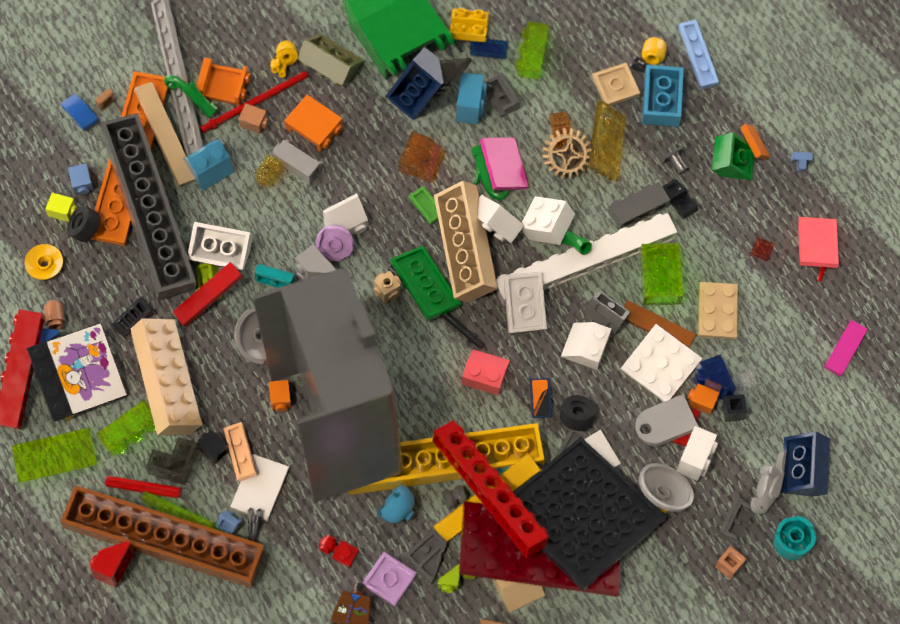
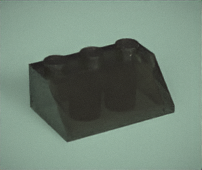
(451, 72)

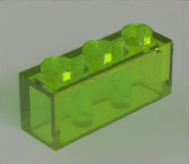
(532, 50)
(127, 429)

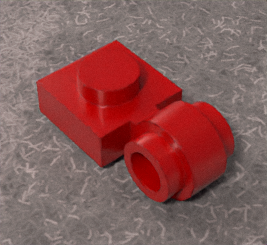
(343, 553)

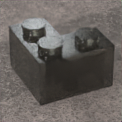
(174, 466)

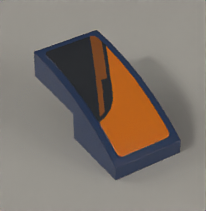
(540, 398)

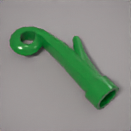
(191, 90)
(482, 172)
(580, 244)

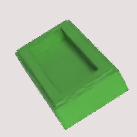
(425, 204)

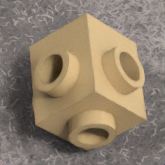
(386, 291)

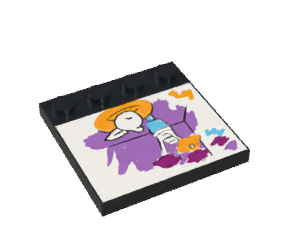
(76, 372)

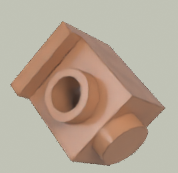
(730, 562)

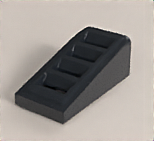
(128, 313)

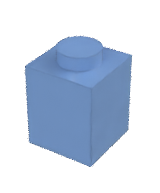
(80, 179)

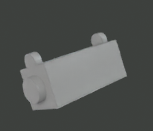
(297, 161)

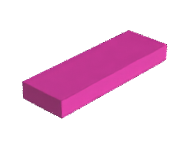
(845, 348)

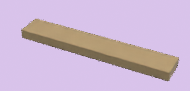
(164, 133)

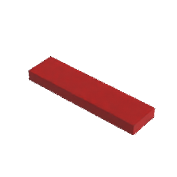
(207, 294)

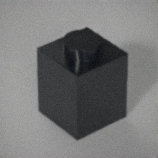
(734, 408)
(212, 446)

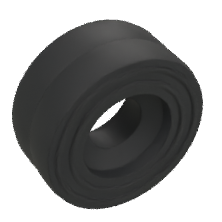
(83, 223)
(575, 421)

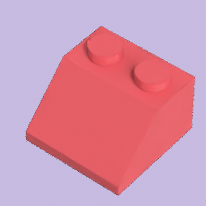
(485, 372)

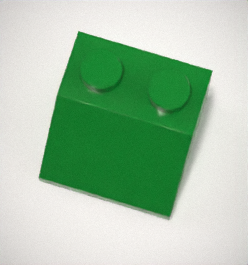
(733, 157)

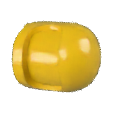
(285, 55)

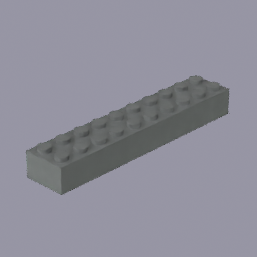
(148, 206)

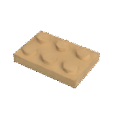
(717, 310)

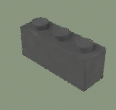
(639, 205)

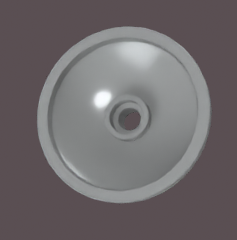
(246, 340)
(666, 487)

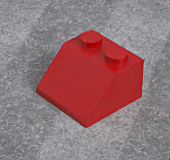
(111, 563)

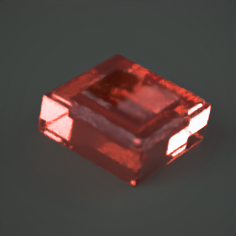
(762, 249)

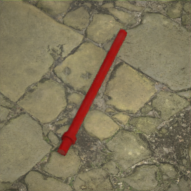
(213, 123)

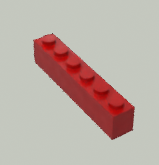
(19, 370)

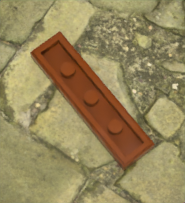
(646, 321)

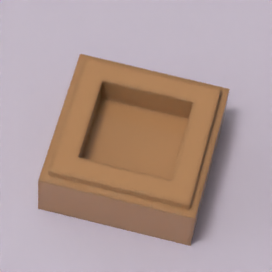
(104, 99)

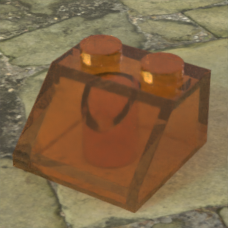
(421, 157)

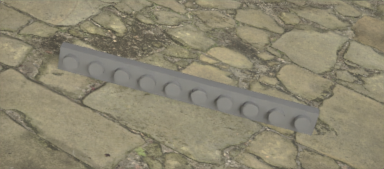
(175, 66)

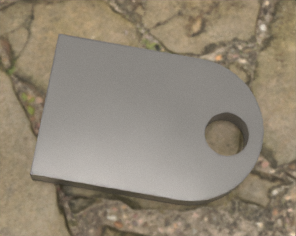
(667, 422)

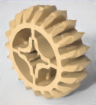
(568, 144)

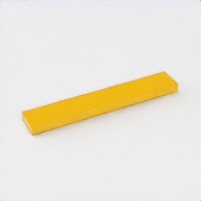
(514, 476)

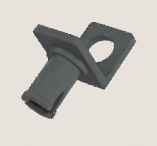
(674, 156)

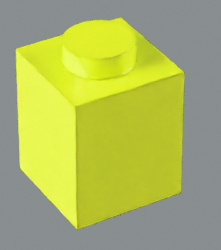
(60, 207)

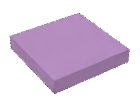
(389, 579)

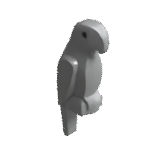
(769, 485)

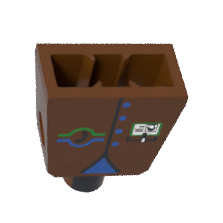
(352, 607)

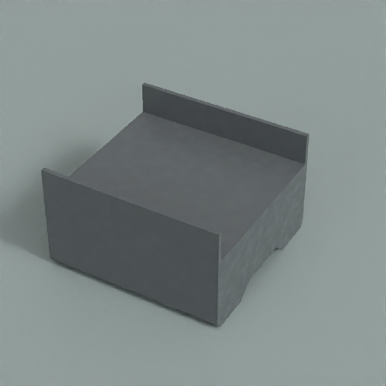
(328, 341)

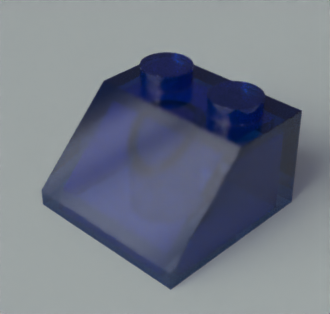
(715, 376)

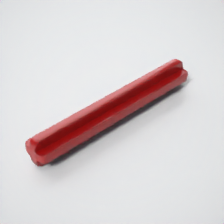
(141, 486)

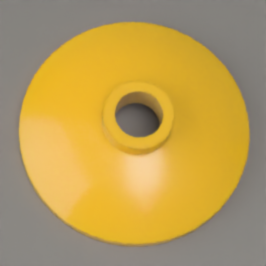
(41, 254)

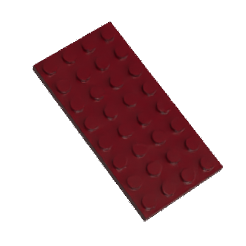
(491, 554)

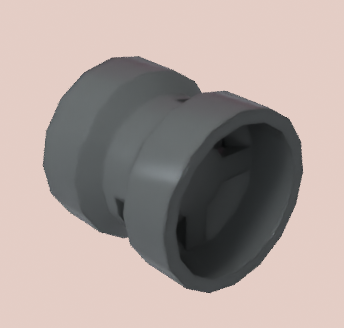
(454, 497)

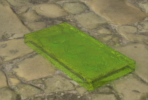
(53, 455)

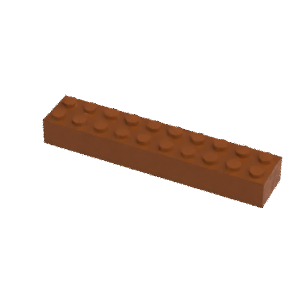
(163, 536)

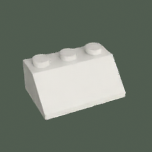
(219, 245)

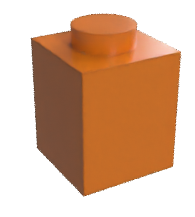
(279, 395)
(703, 398)

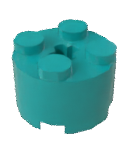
(790, 548)

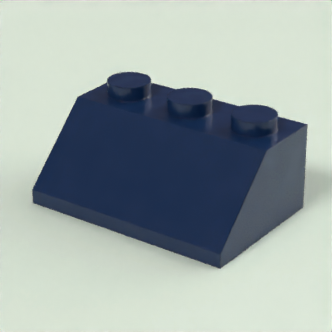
(806, 464)

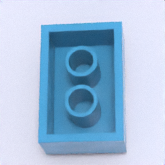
(662, 95)

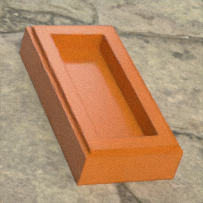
(755, 141)

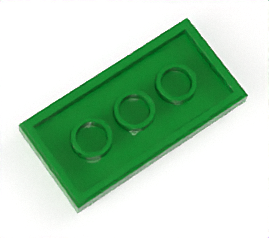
(425, 283)

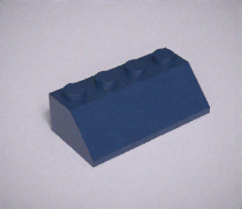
(417, 84)

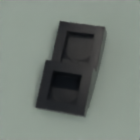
(679, 199)

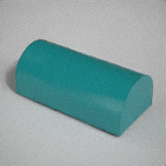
(273, 276)

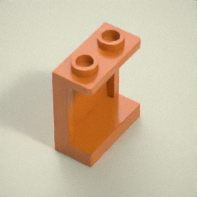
(222, 82)
(314, 122)

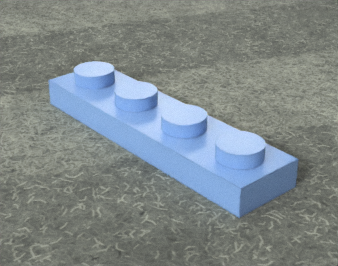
(698, 54)

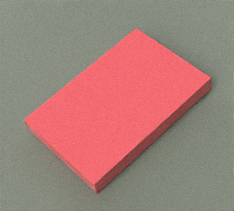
(818, 242)

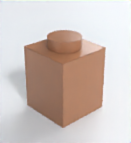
(253, 118)

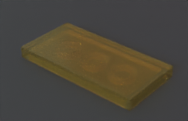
(607, 141)

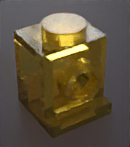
(268, 178)

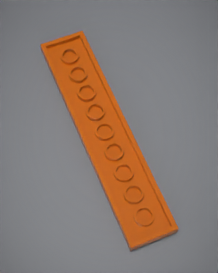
(110, 204)

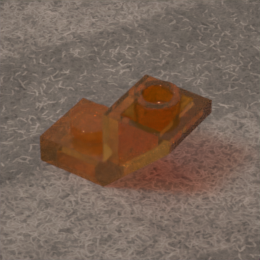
(557, 122)

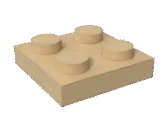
(616, 84)

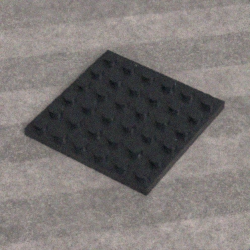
(587, 512)

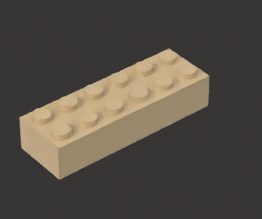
(465, 242)
(166, 377)

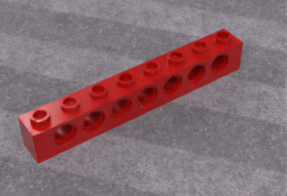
(490, 497)

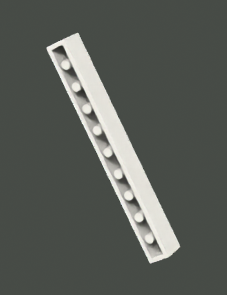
(603, 253)

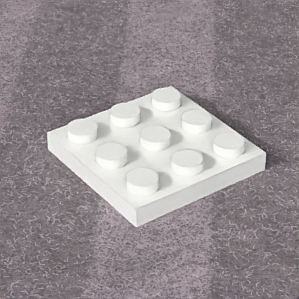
(661, 363)

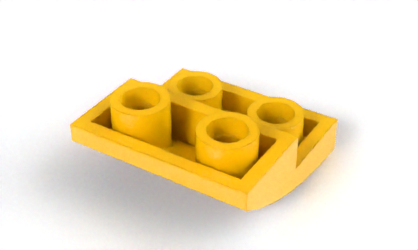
(469, 24)

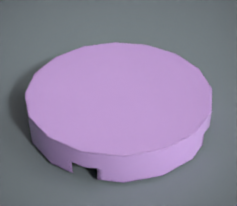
(335, 242)

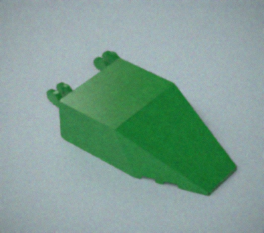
(395, 29)

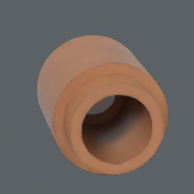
(54, 315)

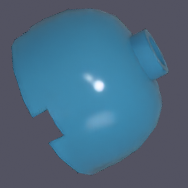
(398, 505)

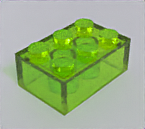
(661, 274)

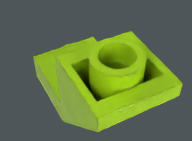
(450, 580)

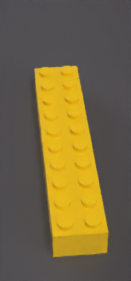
(427, 465)

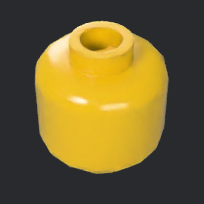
(654, 50)

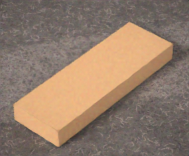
(240, 451)

